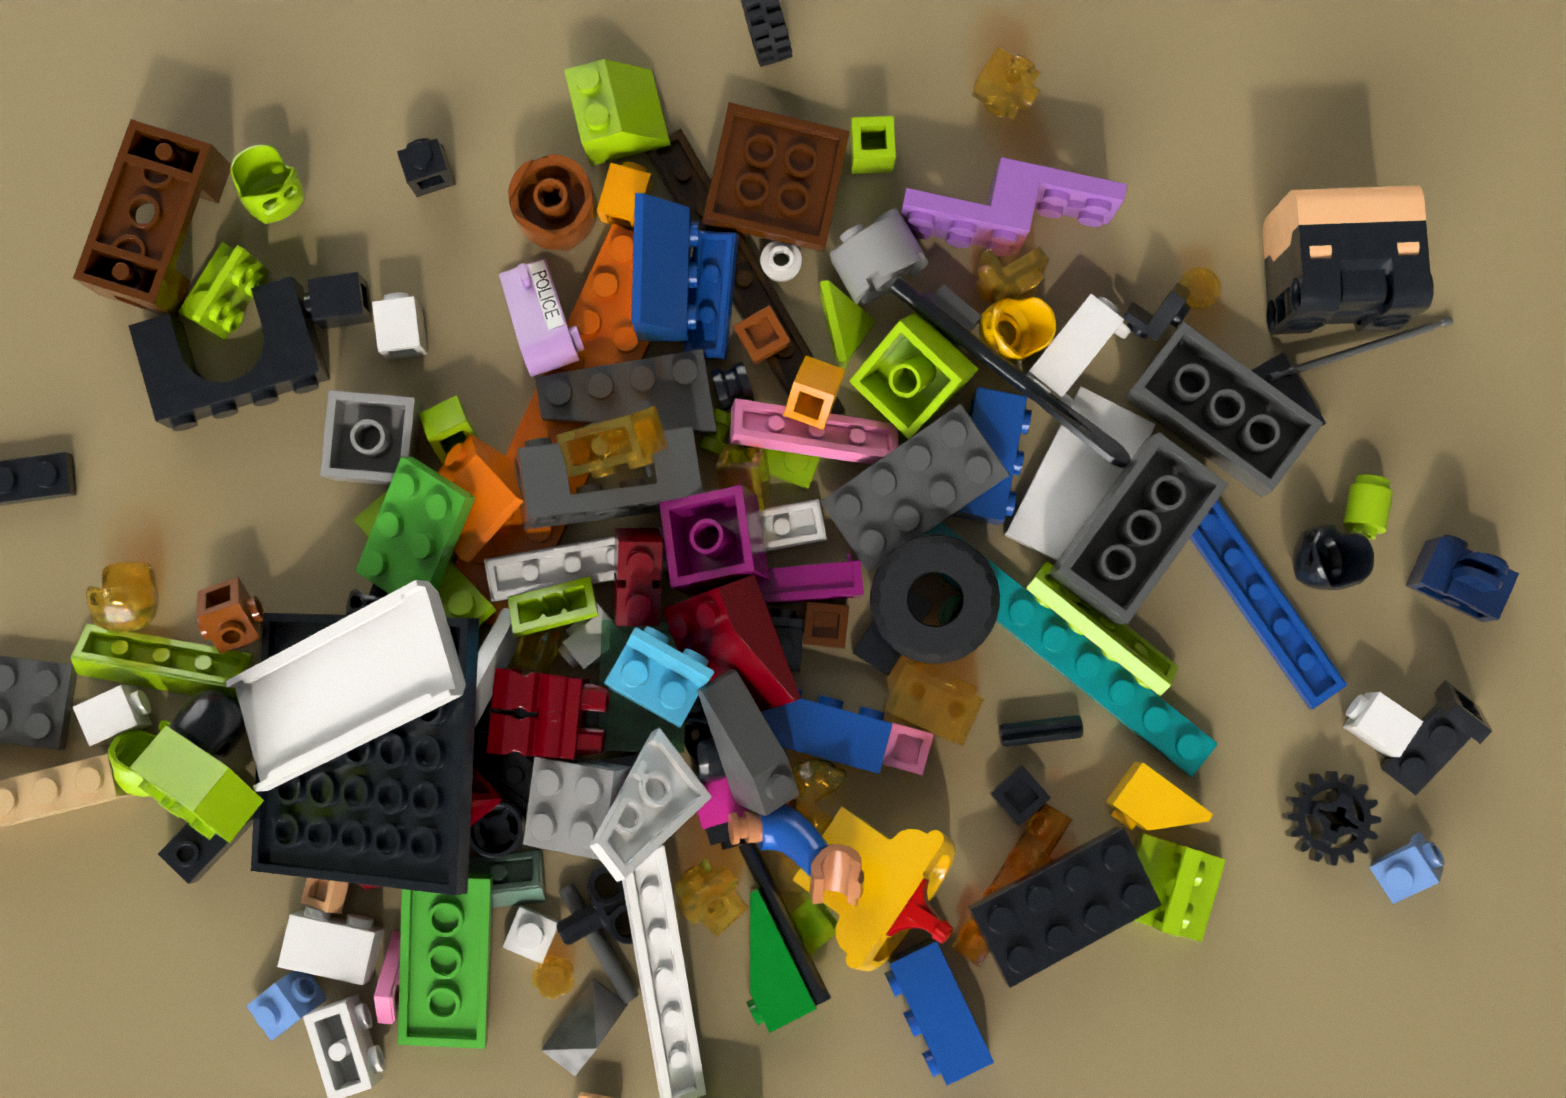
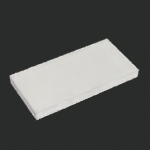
(1074, 477)

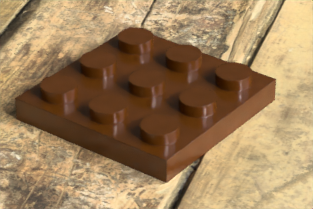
(776, 177)

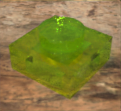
(814, 924)

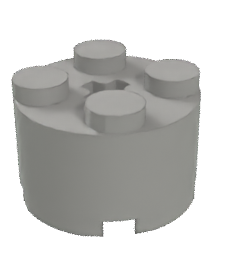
(877, 256)

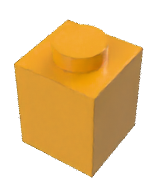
(619, 191)
(814, 392)

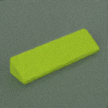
(156, 662)

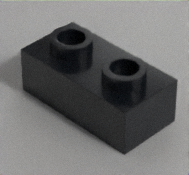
(193, 854)

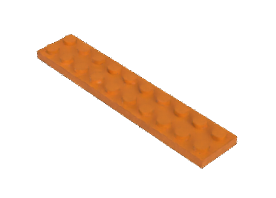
(608, 337)

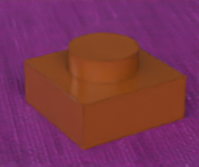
(762, 335)

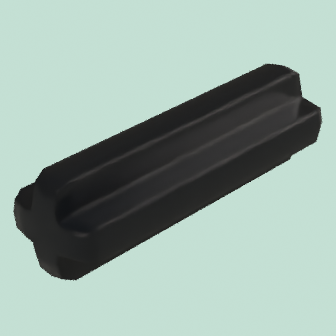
(1040, 730)

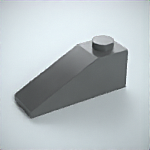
(747, 746)

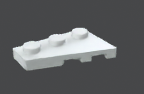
(649, 807)

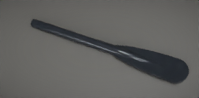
(1064, 414)

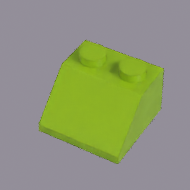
(616, 110)

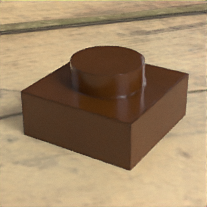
(825, 625)

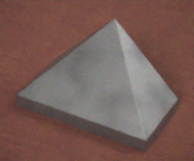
(584, 1027)

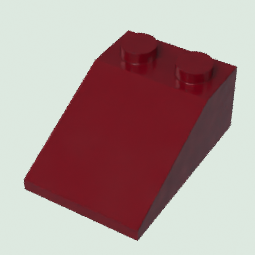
(736, 633)

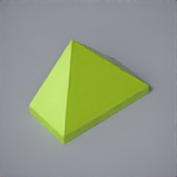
(845, 323)
(552, 606)

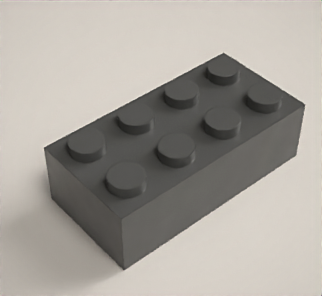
(1224, 410)
(1138, 529)

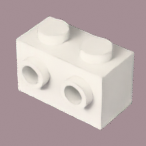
(345, 1047)

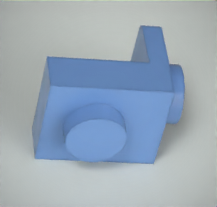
(1409, 868)
(286, 1003)

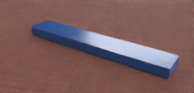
(1266, 608)

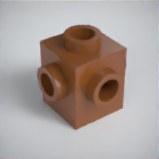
(229, 615)

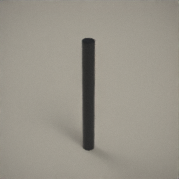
(785, 923)

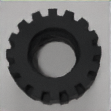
(767, 30)

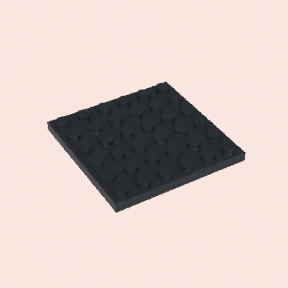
(387, 808)

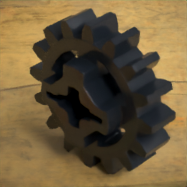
(1324, 833)

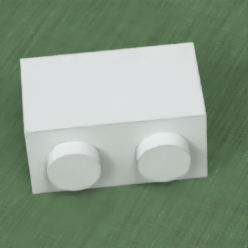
(331, 945)

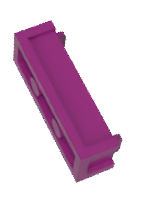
(813, 583)

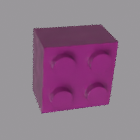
(713, 539)

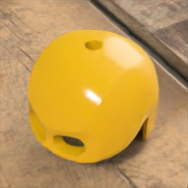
(1017, 327)

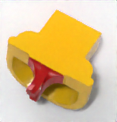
(897, 890)

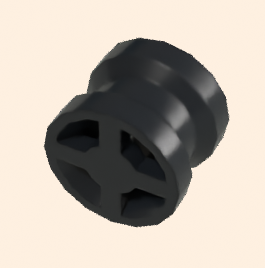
(732, 385)

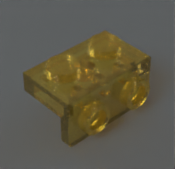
(1015, 280)

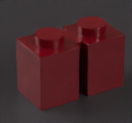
(640, 565)

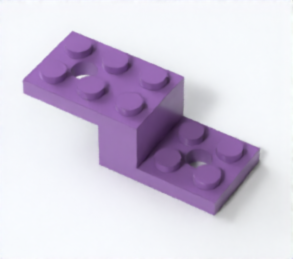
(1010, 206)

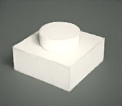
(531, 934)

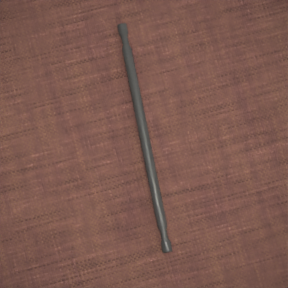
(1360, 349)

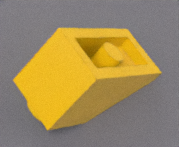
(1152, 802)

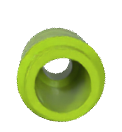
(1368, 506)

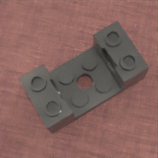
(547, 494)

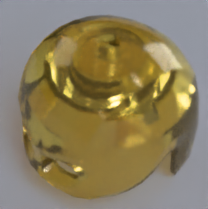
(127, 597)
(814, 782)

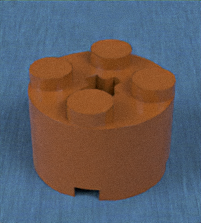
(547, 180)

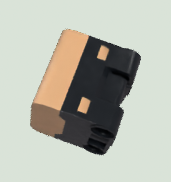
(1347, 259)

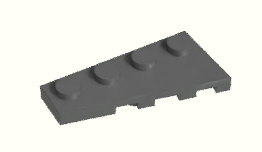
(671, 382)

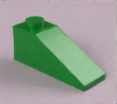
(774, 978)

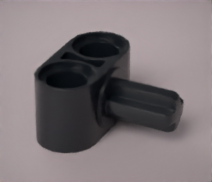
(598, 914)

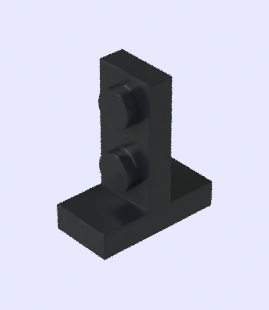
(1438, 739)

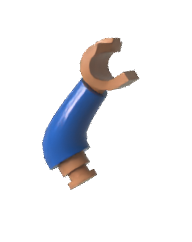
(790, 832)

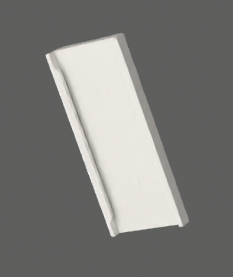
(349, 683)

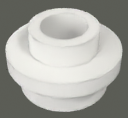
(785, 272)

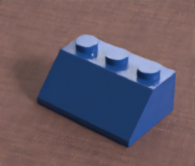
(663, 270)

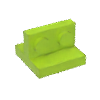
(1184, 883)

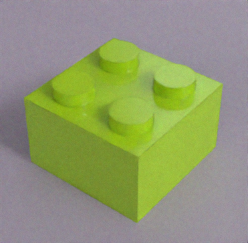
(913, 374)
(195, 786)

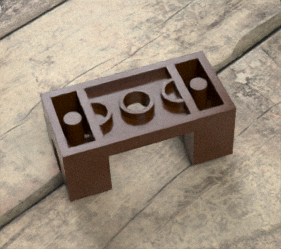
(139, 259)

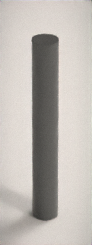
(602, 949)

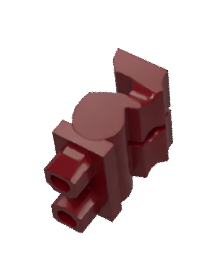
(560, 717)

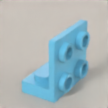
(659, 675)

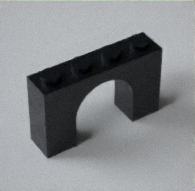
(287, 363)

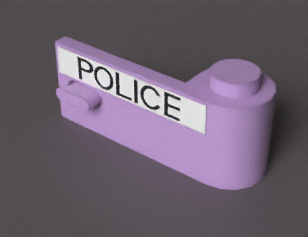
(539, 318)

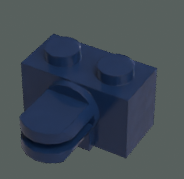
(1463, 578)

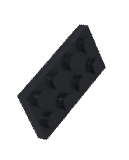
(1064, 906)

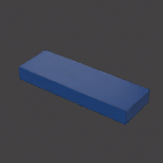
(714, 293)

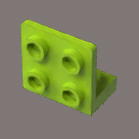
(224, 290)

